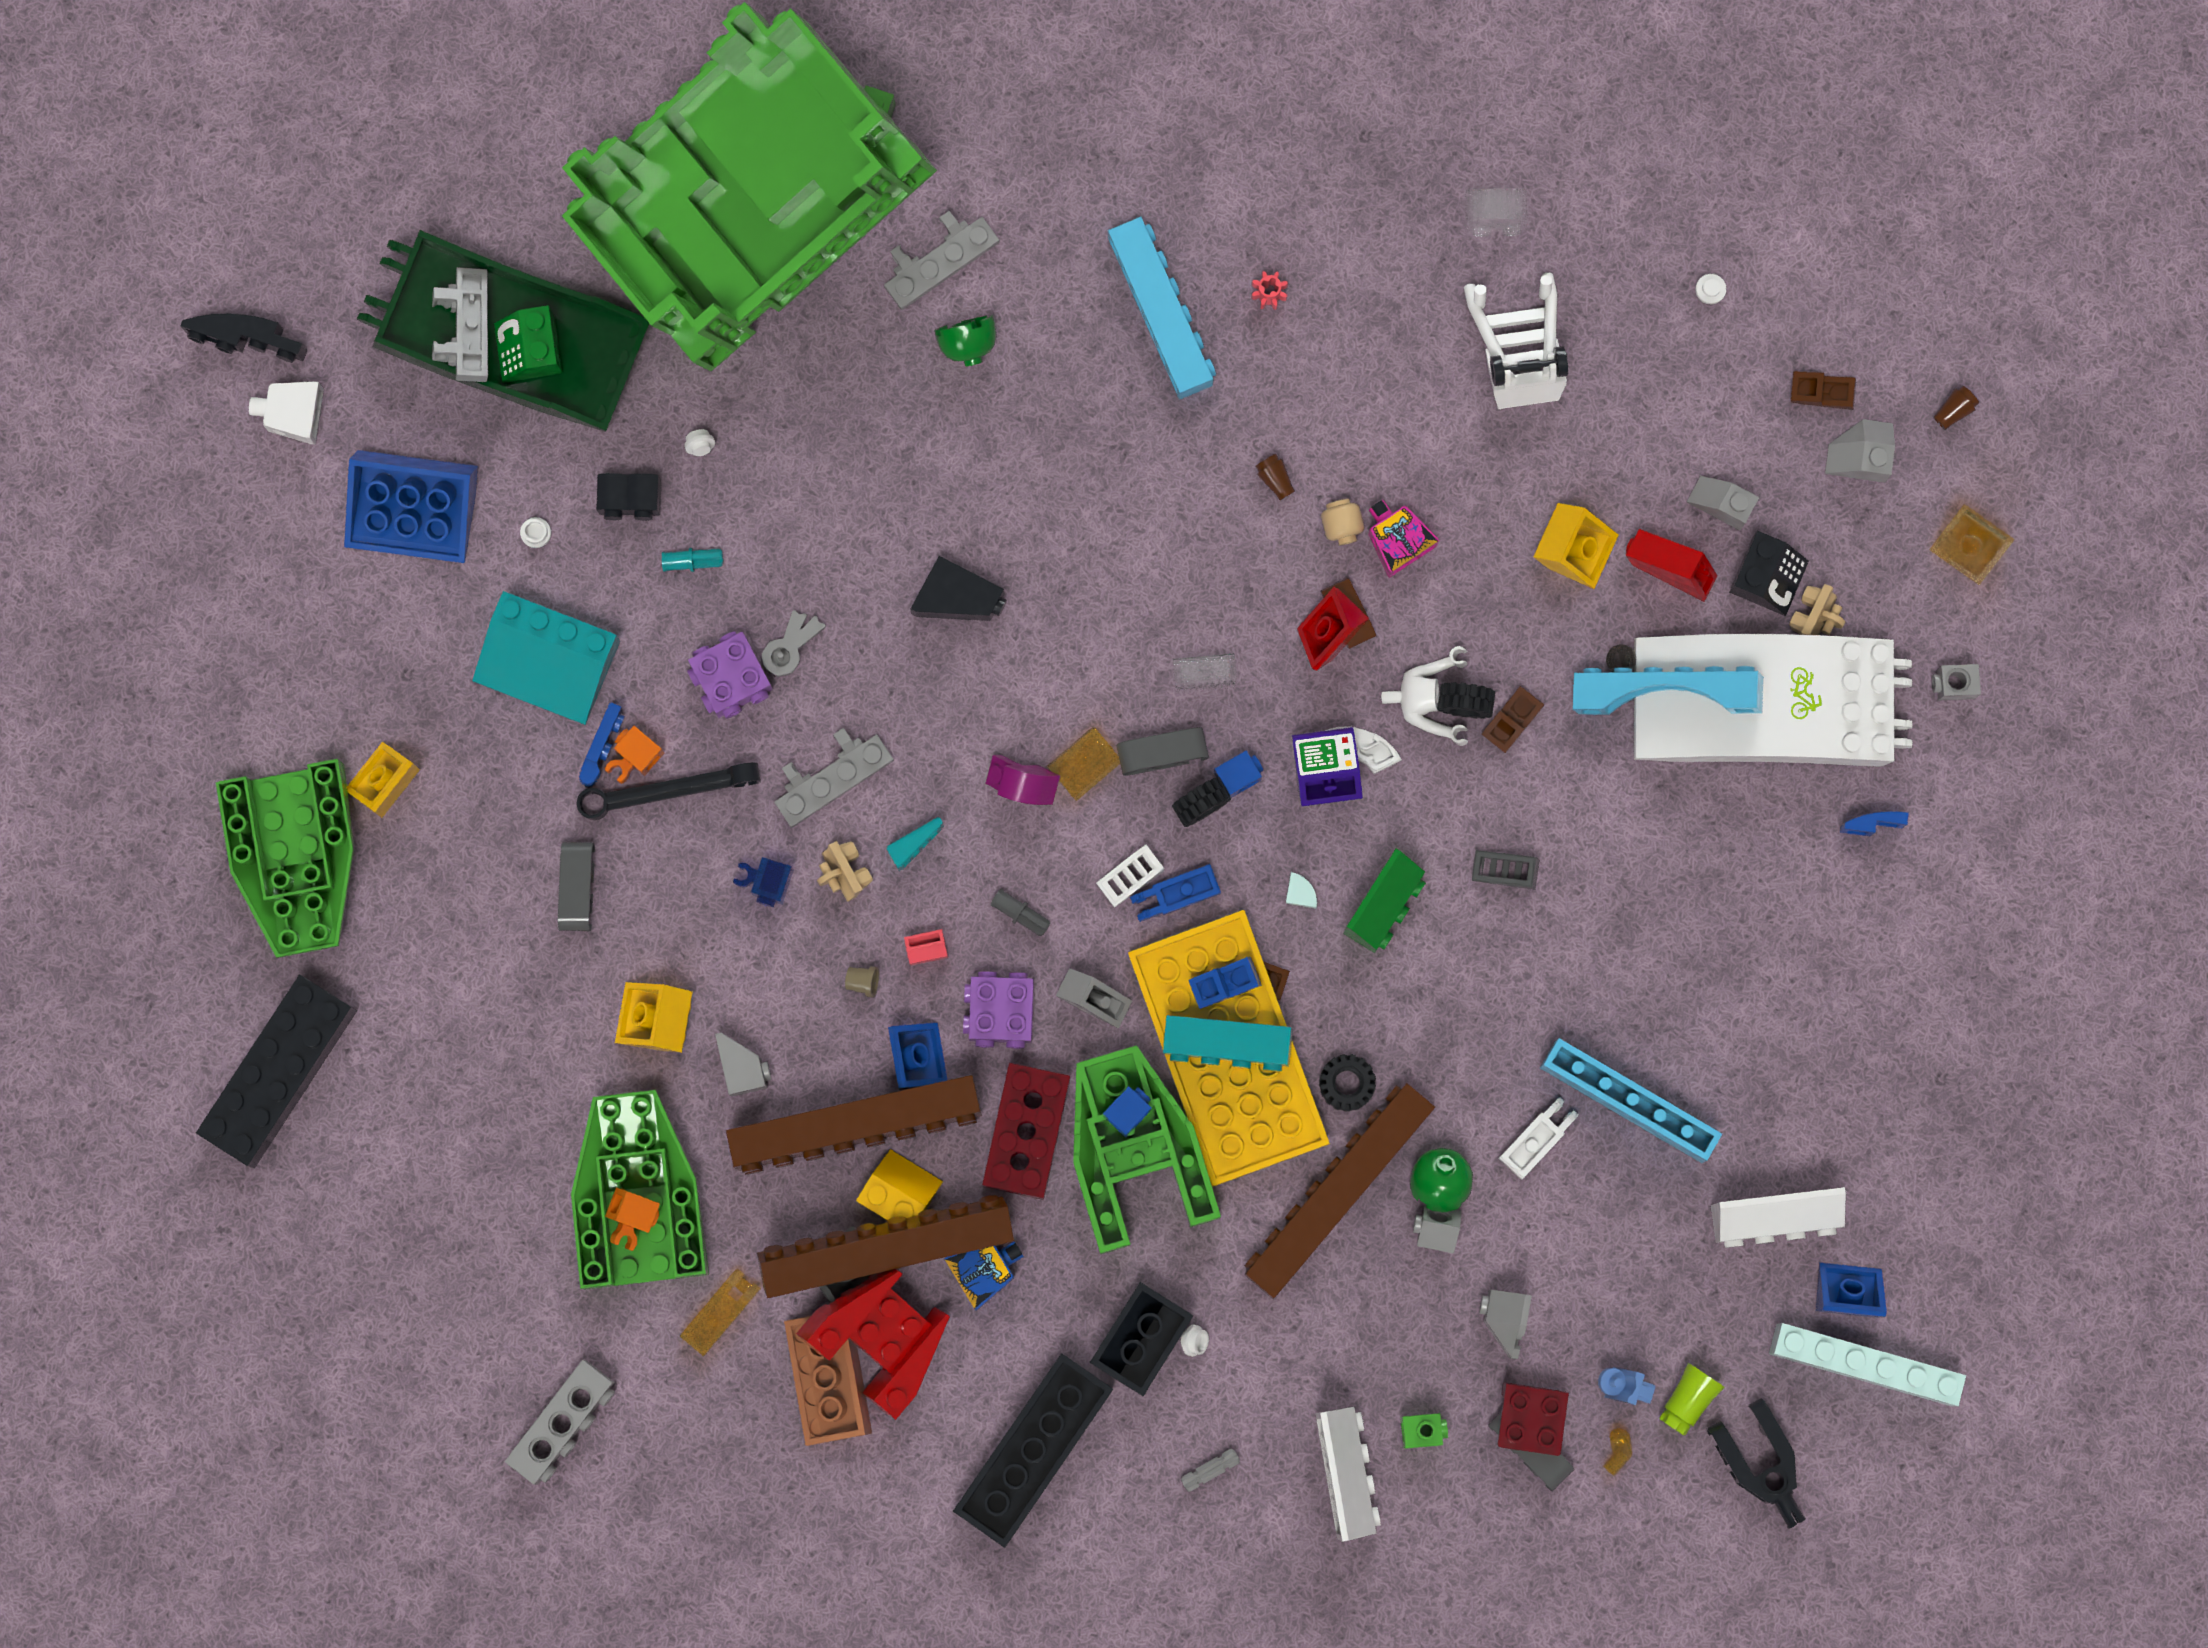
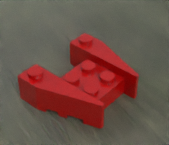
(883, 1329)

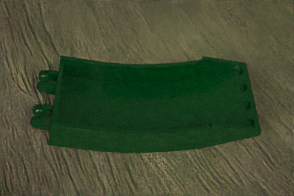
(594, 335)

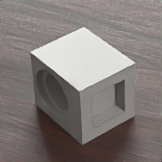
(1969, 679)
(1437, 1229)

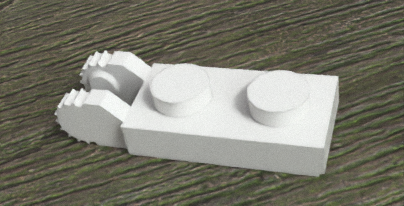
(1536, 1141)

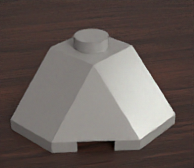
(1863, 452)
(1506, 1318)

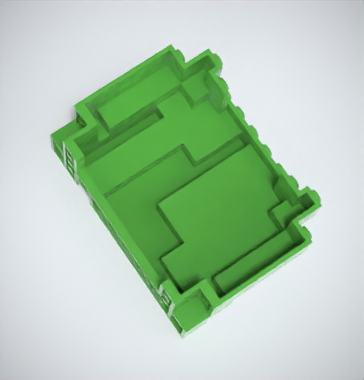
(742, 184)

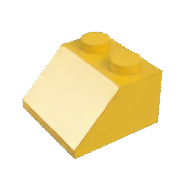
(1576, 544)
(653, 1016)
(898, 1188)

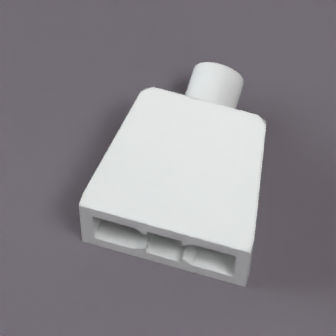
(290, 409)

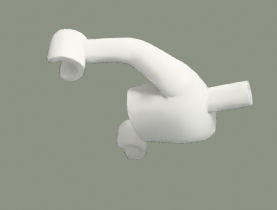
(1421, 696)

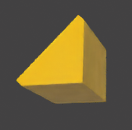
(382, 779)

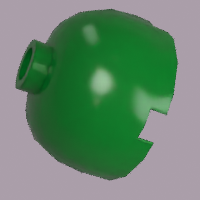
(967, 339)
(1441, 1180)

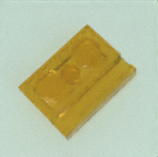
(1084, 763)

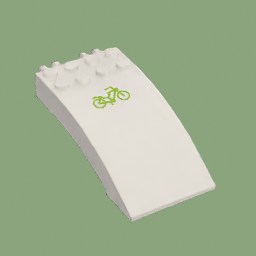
(1820, 701)

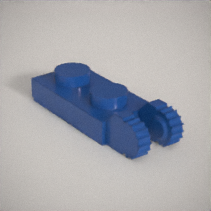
(600, 747)
(1179, 892)

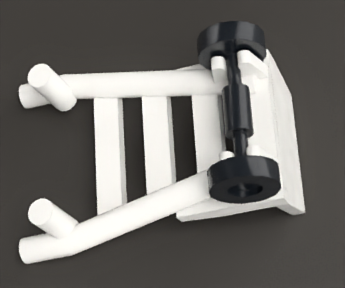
(1530, 387)

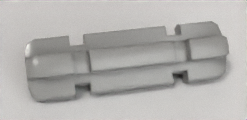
(1210, 1470)

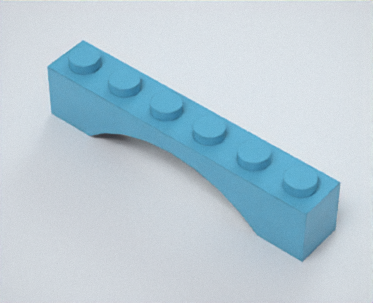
(1604, 692)

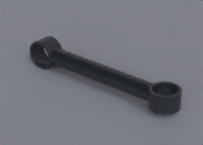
(734, 777)

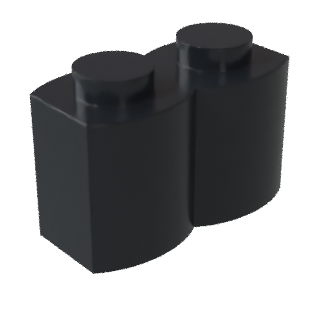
(628, 495)

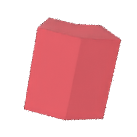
(926, 947)

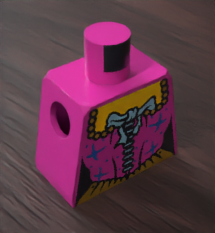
(1399, 537)

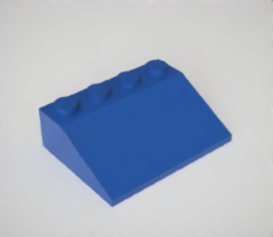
(409, 505)

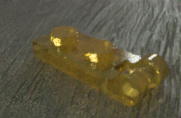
(719, 1313)

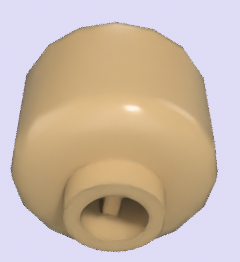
(1342, 521)

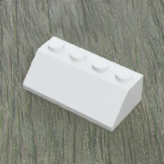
(1779, 1215)

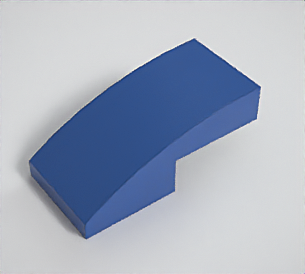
(1866, 824)
(1225, 982)

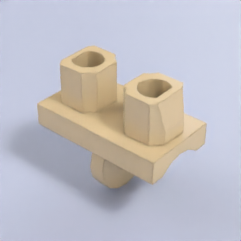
(1820, 617)
(840, 874)

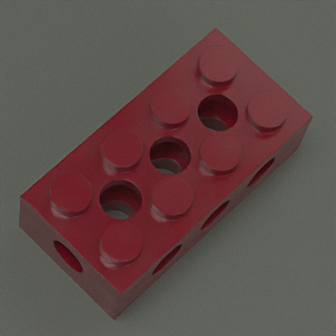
(1011, 1115)

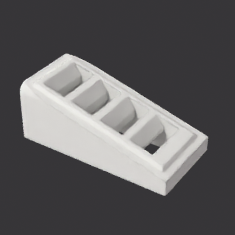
(1156, 870)

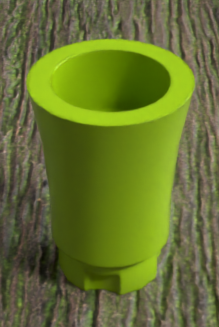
(1690, 1399)

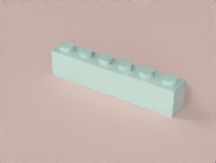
(1867, 1364)

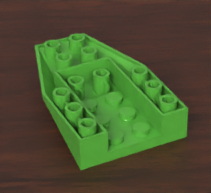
(291, 853)
(636, 1150)

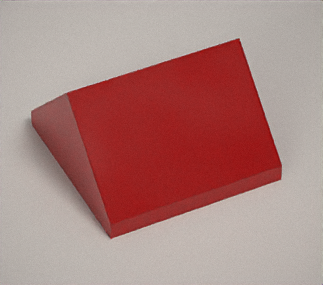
(1330, 628)

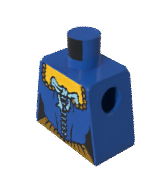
(984, 1271)

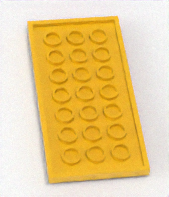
(1238, 1114)

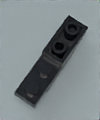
(235, 330)

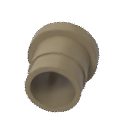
(862, 980)

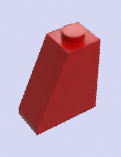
(1672, 563)

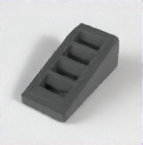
(1532, 872)

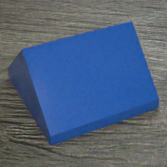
(917, 1055)
(1850, 1290)

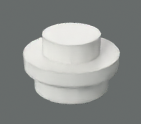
(1710, 289)
(699, 442)
(535, 532)
(1194, 1340)

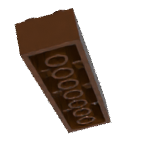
(854, 1123)

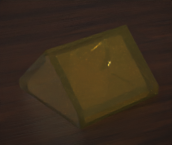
(1971, 544)

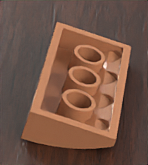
(828, 1390)

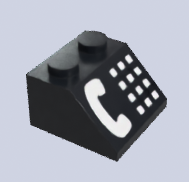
(1769, 573)

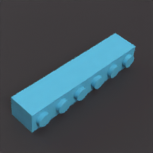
(1160, 307)
(1631, 1101)

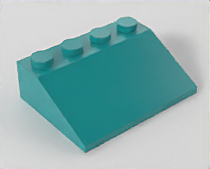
(545, 657)

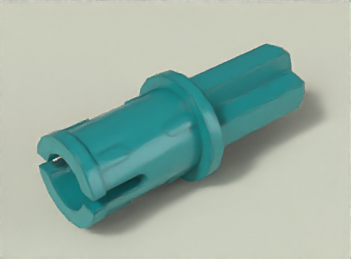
(692, 559)

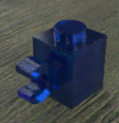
(769, 881)

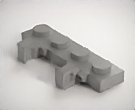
(962, 246)
(470, 346)
(855, 764)

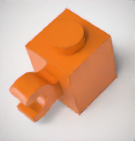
(637, 753)
(631, 1212)

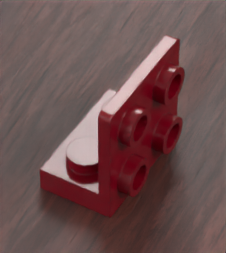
(1532, 1419)

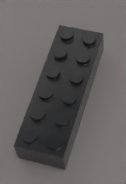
(276, 1071)
(1033, 1450)

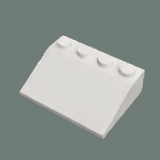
(1346, 1473)

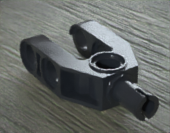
(1784, 1467)

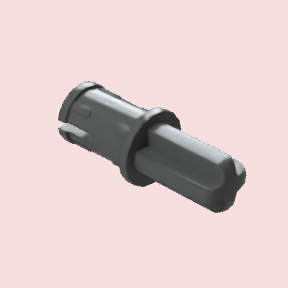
(1020, 913)

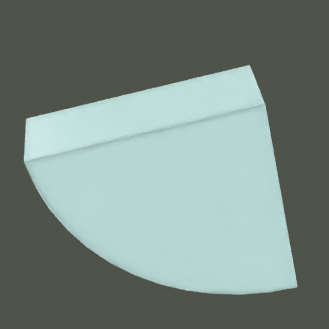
(1300, 892)

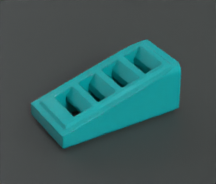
(909, 846)

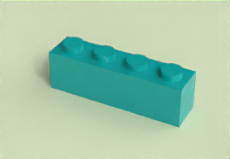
(1227, 1041)

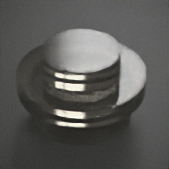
(1621, 657)

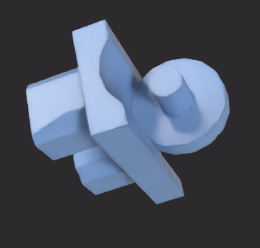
(1625, 1386)

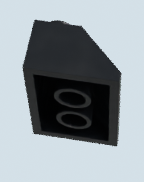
(1141, 1339)

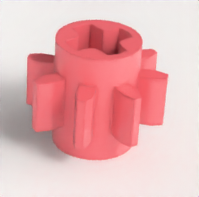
(1264, 284)

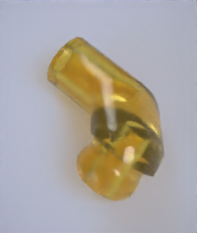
(1621, 1450)

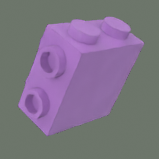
(729, 675)
(999, 1010)

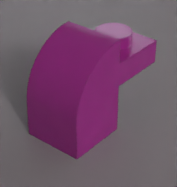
(1022, 782)

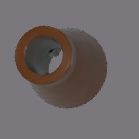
(1957, 406)
(1275, 476)

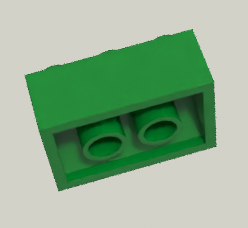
(1386, 902)

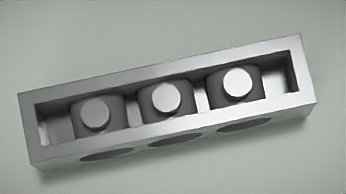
(524, 1456)

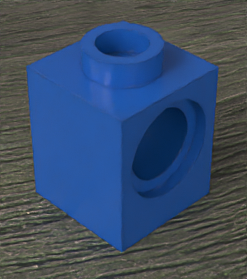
(1239, 773)
(1128, 1110)

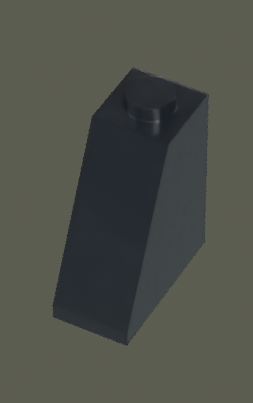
(957, 594)

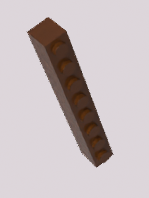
(1339, 1191)
(885, 1246)

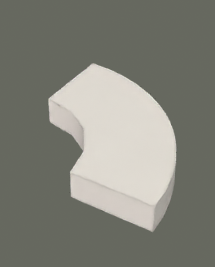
(1373, 750)

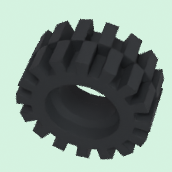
(1466, 700)
(1201, 802)
(1361, 1069)

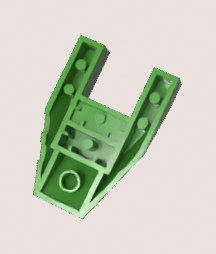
(1156, 1143)

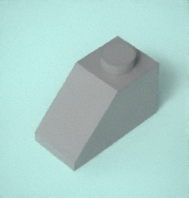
(1723, 501)
(1094, 997)
(741, 1067)

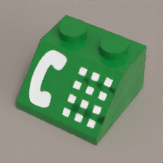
(528, 344)

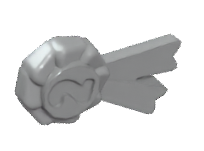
(782, 655)

